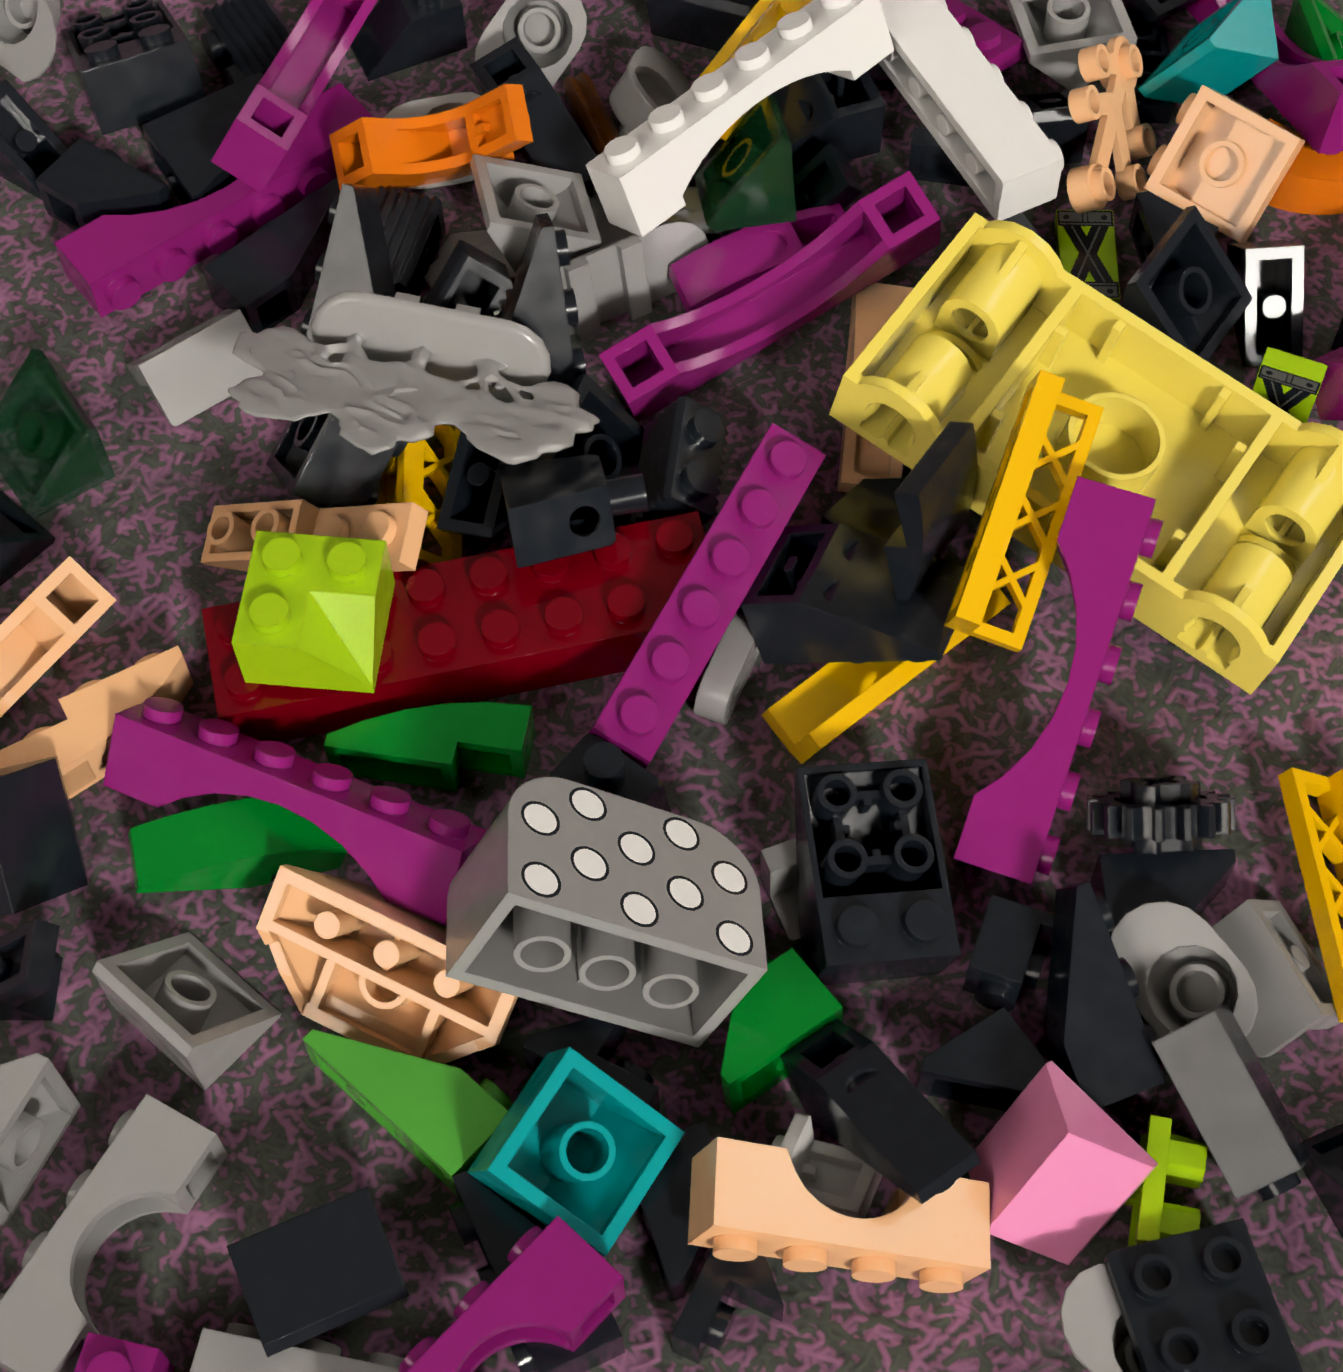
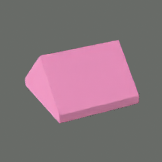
(1057, 1168)

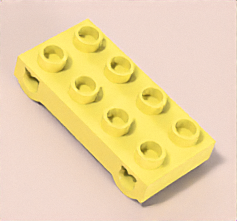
(1236, 480)

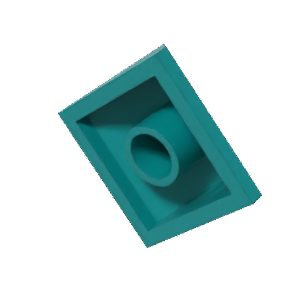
(1217, 53)

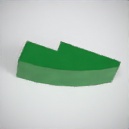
(436, 743)
(227, 847)

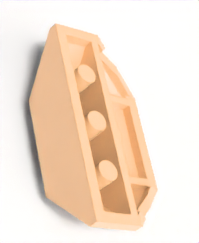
(375, 969)

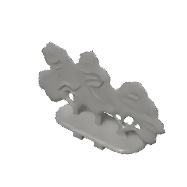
(619, 275)
(408, 366)

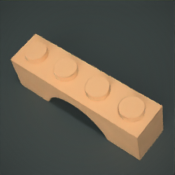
(47, 627)
(754, 1205)

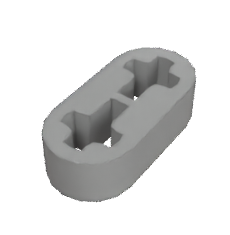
(727, 672)

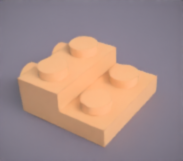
(1222, 162)

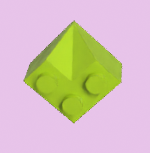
(314, 611)

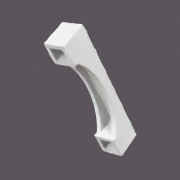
(649, 169)

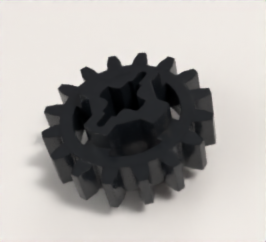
(1161, 814)

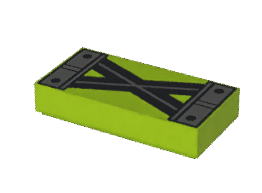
(1089, 249)
(1290, 382)

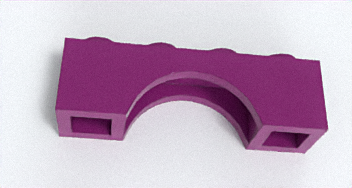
(548, 1294)

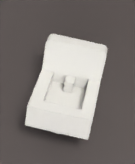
(829, 1170)

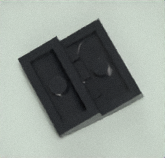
(932, 506)

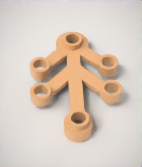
(1118, 127)

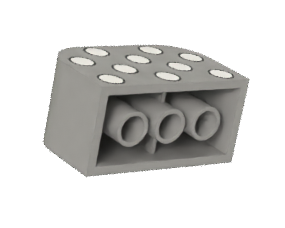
(608, 912)

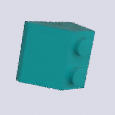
(577, 1149)

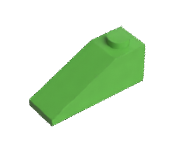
(420, 1102)

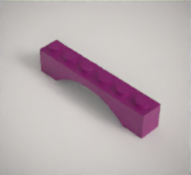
(1300, 87)
(290, 90)
(130, 254)
(850, 255)
(1099, 549)
(707, 595)
(402, 845)

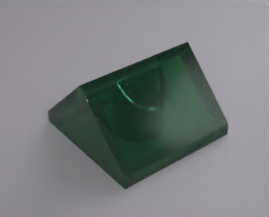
(750, 174)
(47, 440)

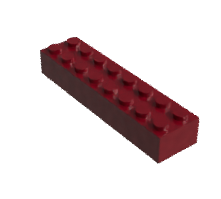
(479, 632)

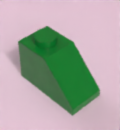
(768, 1022)

